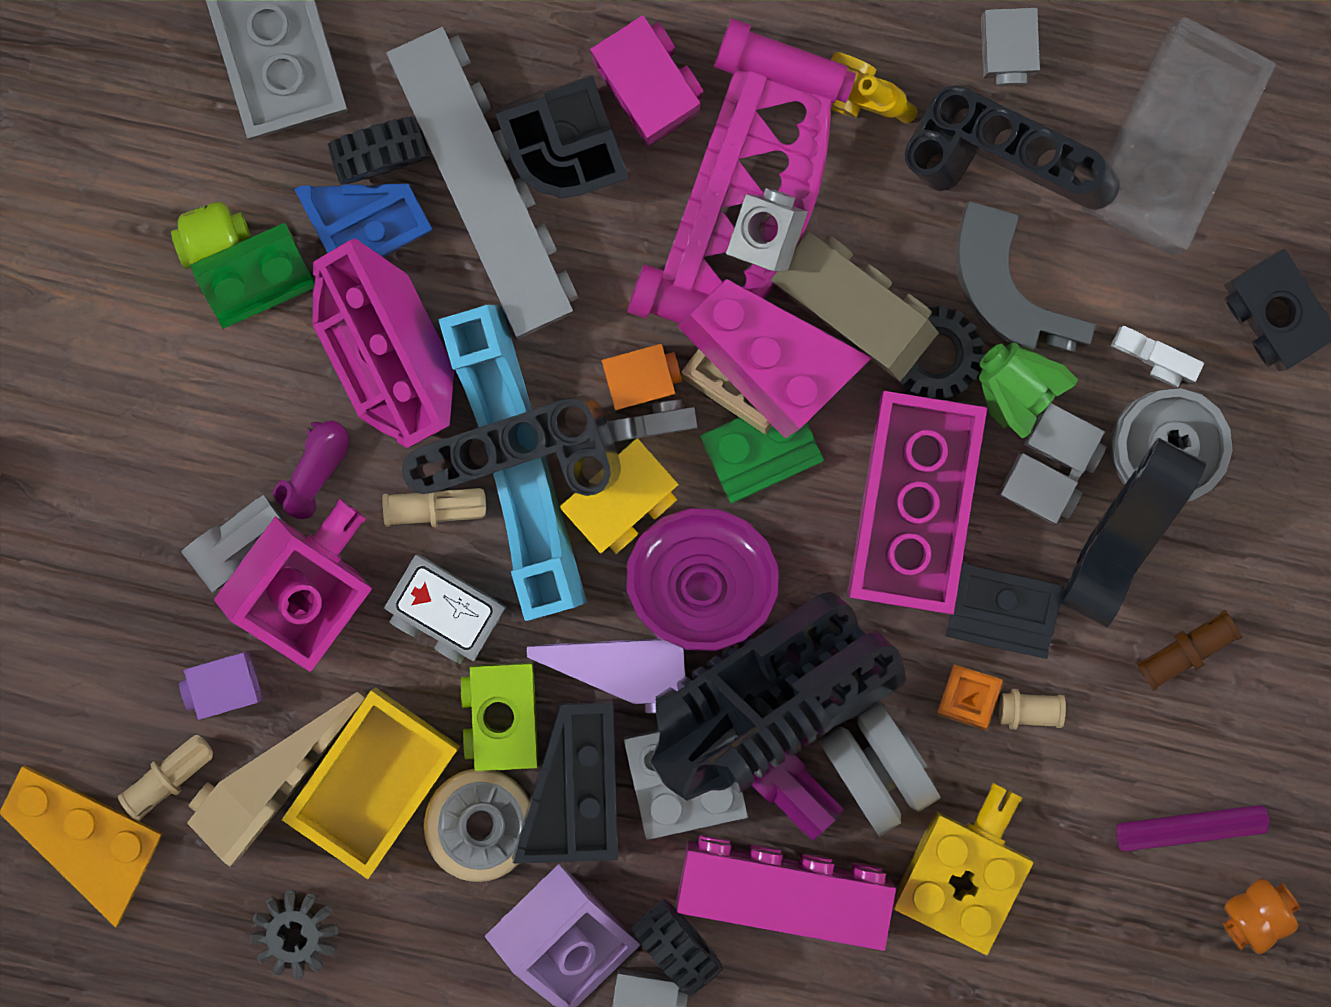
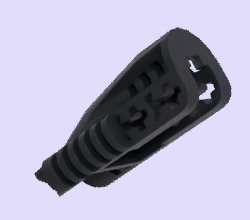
(757, 706)

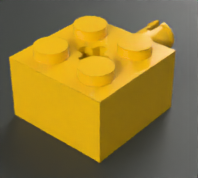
(994, 869)

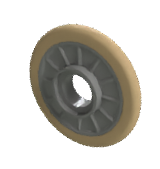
(447, 820)

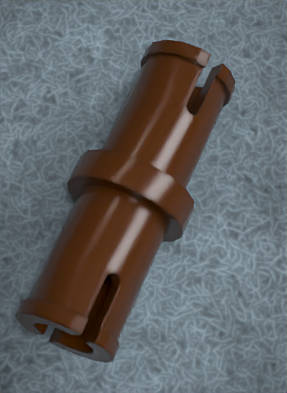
(1189, 650)

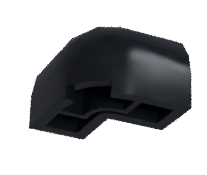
(562, 140)

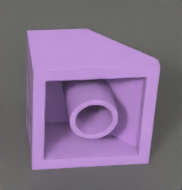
(561, 940)

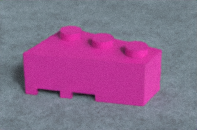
(771, 355)

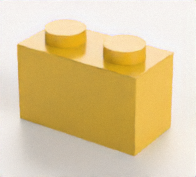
(610, 515)

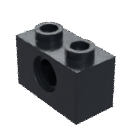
(1307, 325)

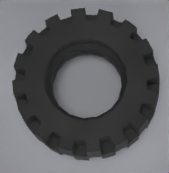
(377, 150)
(677, 947)

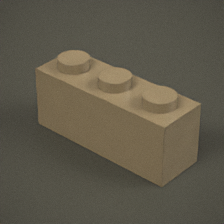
(857, 304)

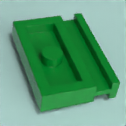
(253, 275)
(752, 461)

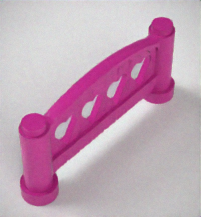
(762, 77)

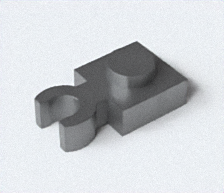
(666, 418)

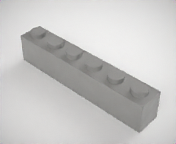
(480, 181)

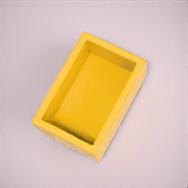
(371, 783)

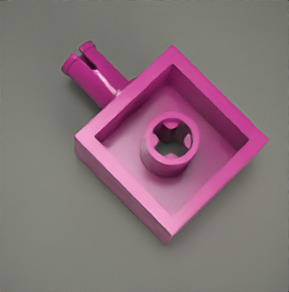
(288, 562)

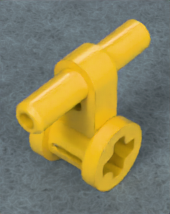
(872, 93)

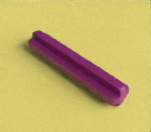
(1192, 828)

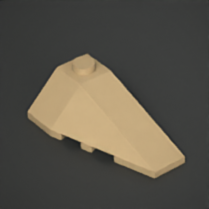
(248, 799)

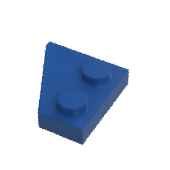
(376, 215)

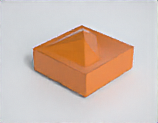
(970, 697)

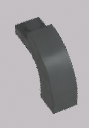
(988, 287)

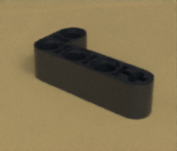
(1018, 154)
(507, 452)
(1131, 530)

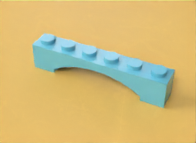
(536, 531)

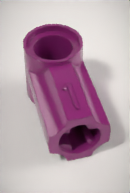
(799, 796)

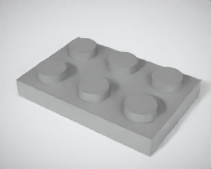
(277, 63)

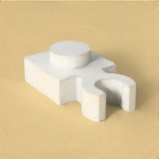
(1167, 363)

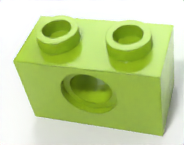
(510, 747)

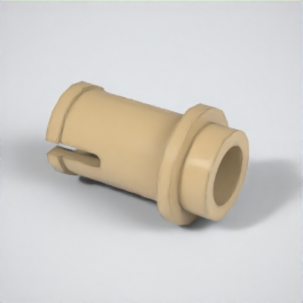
(1031, 709)

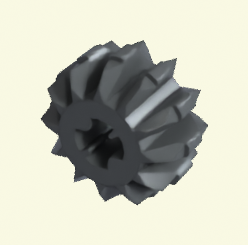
(311, 929)

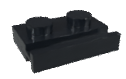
(1005, 611)

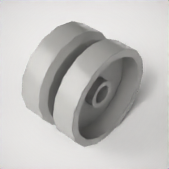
(1175, 413)
(880, 768)

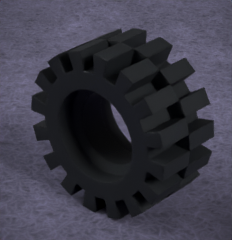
(966, 364)

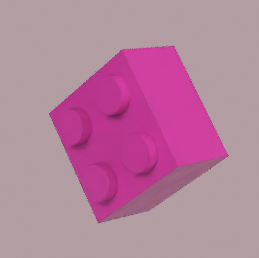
(646, 80)

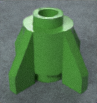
(1021, 385)

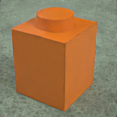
(641, 376)

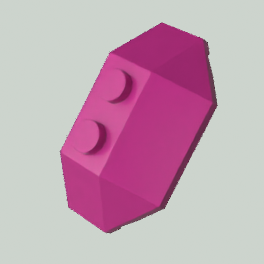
(382, 343)

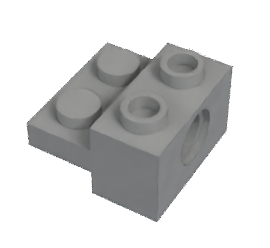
(665, 811)

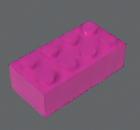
(917, 502)
(786, 894)

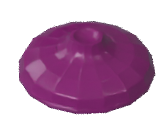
(702, 579)

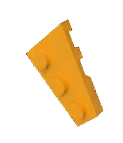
(82, 839)

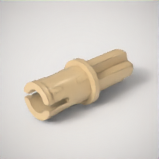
(434, 507)
(165, 777)

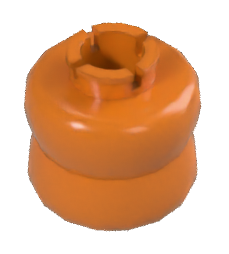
(1261, 916)

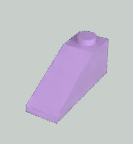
(626, 668)

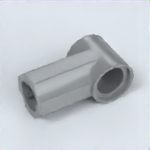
(223, 548)

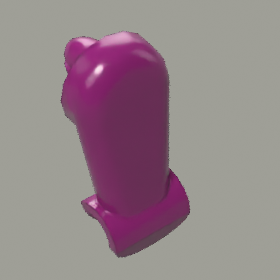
(323, 453)

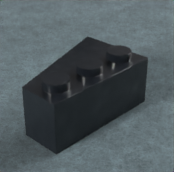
(574, 791)

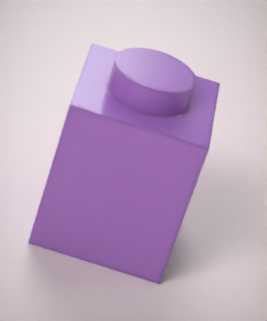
(220, 685)

